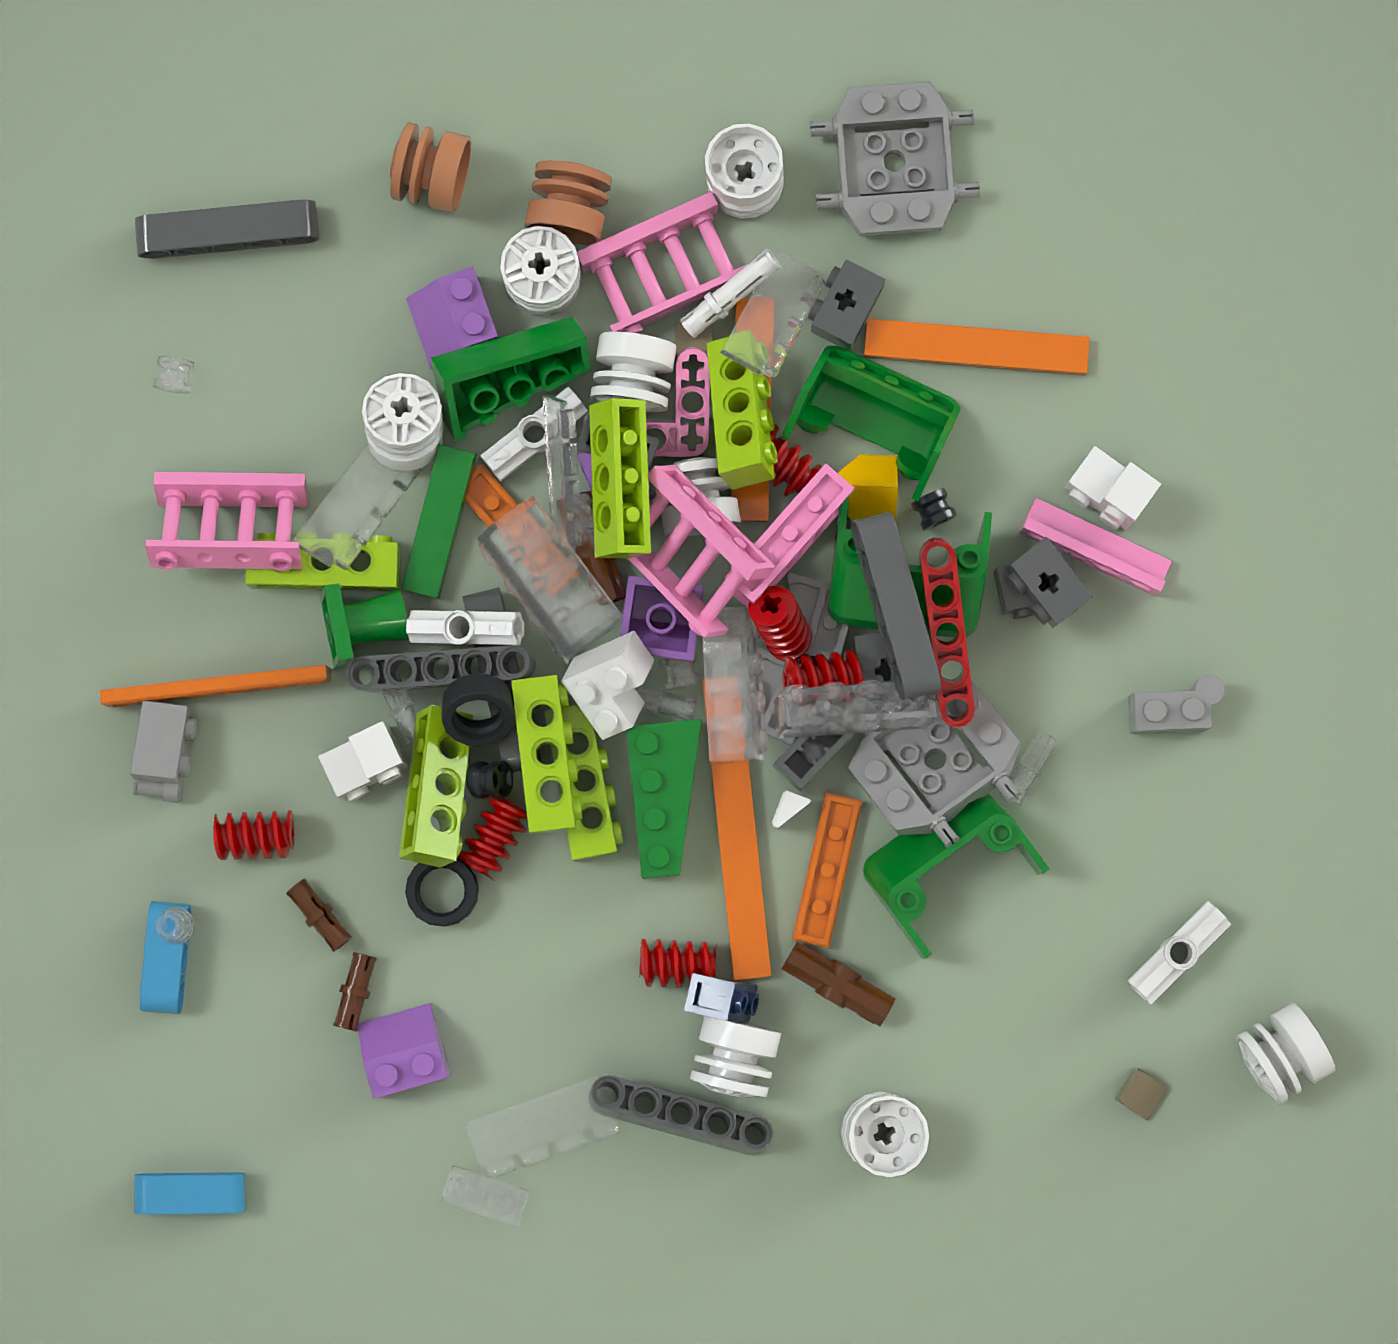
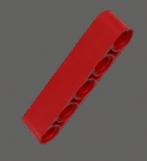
(947, 613)

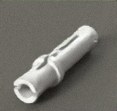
(725, 297)

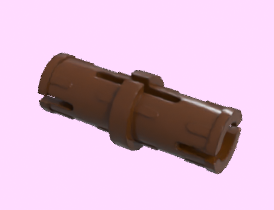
(319, 915)
(354, 991)

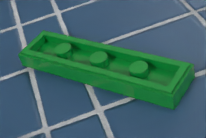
(439, 521)

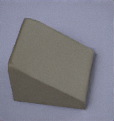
(684, 340)
(1141, 1093)

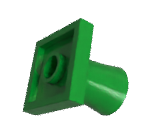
(361, 622)

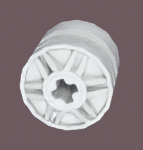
(743, 151)
(561, 279)
(634, 364)
(407, 440)
(704, 475)
(1288, 1051)
(735, 1057)
(905, 1141)

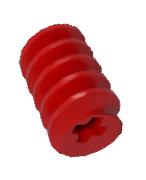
(789, 467)
(781, 623)
(822, 671)
(253, 836)
(494, 836)
(675, 963)

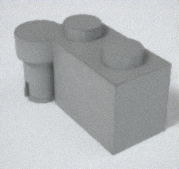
(1176, 709)
(161, 750)

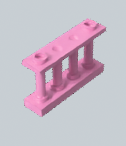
(633, 243)
(228, 490)
(797, 529)
(721, 538)

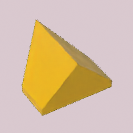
(874, 484)

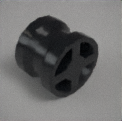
(934, 509)
(490, 779)

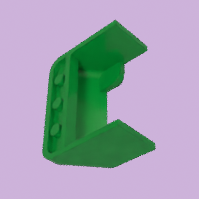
(878, 408)
(850, 599)
(898, 864)

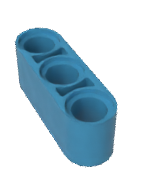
(163, 966)
(189, 1193)

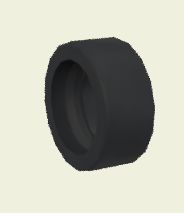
(483, 688)
(442, 919)

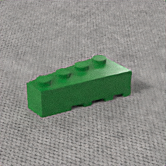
(507, 372)
(662, 784)

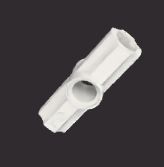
(515, 450)
(445, 627)
(1196, 935)

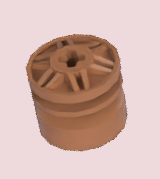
(428, 167)
(567, 202)

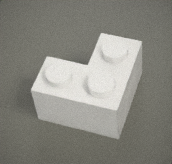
(1111, 489)
(606, 681)
(364, 760)

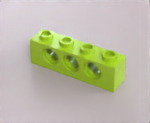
(740, 463)
(620, 478)
(380, 576)
(528, 696)
(419, 838)
(604, 839)

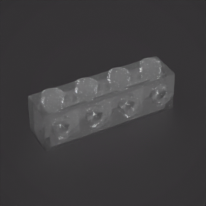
(733, 691)
(849, 709)

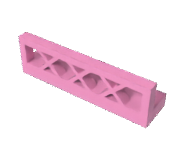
(1096, 547)

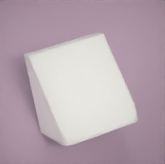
(788, 807)

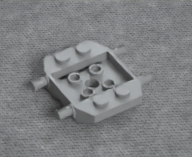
(922, 149)
(945, 788)

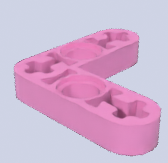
(675, 429)

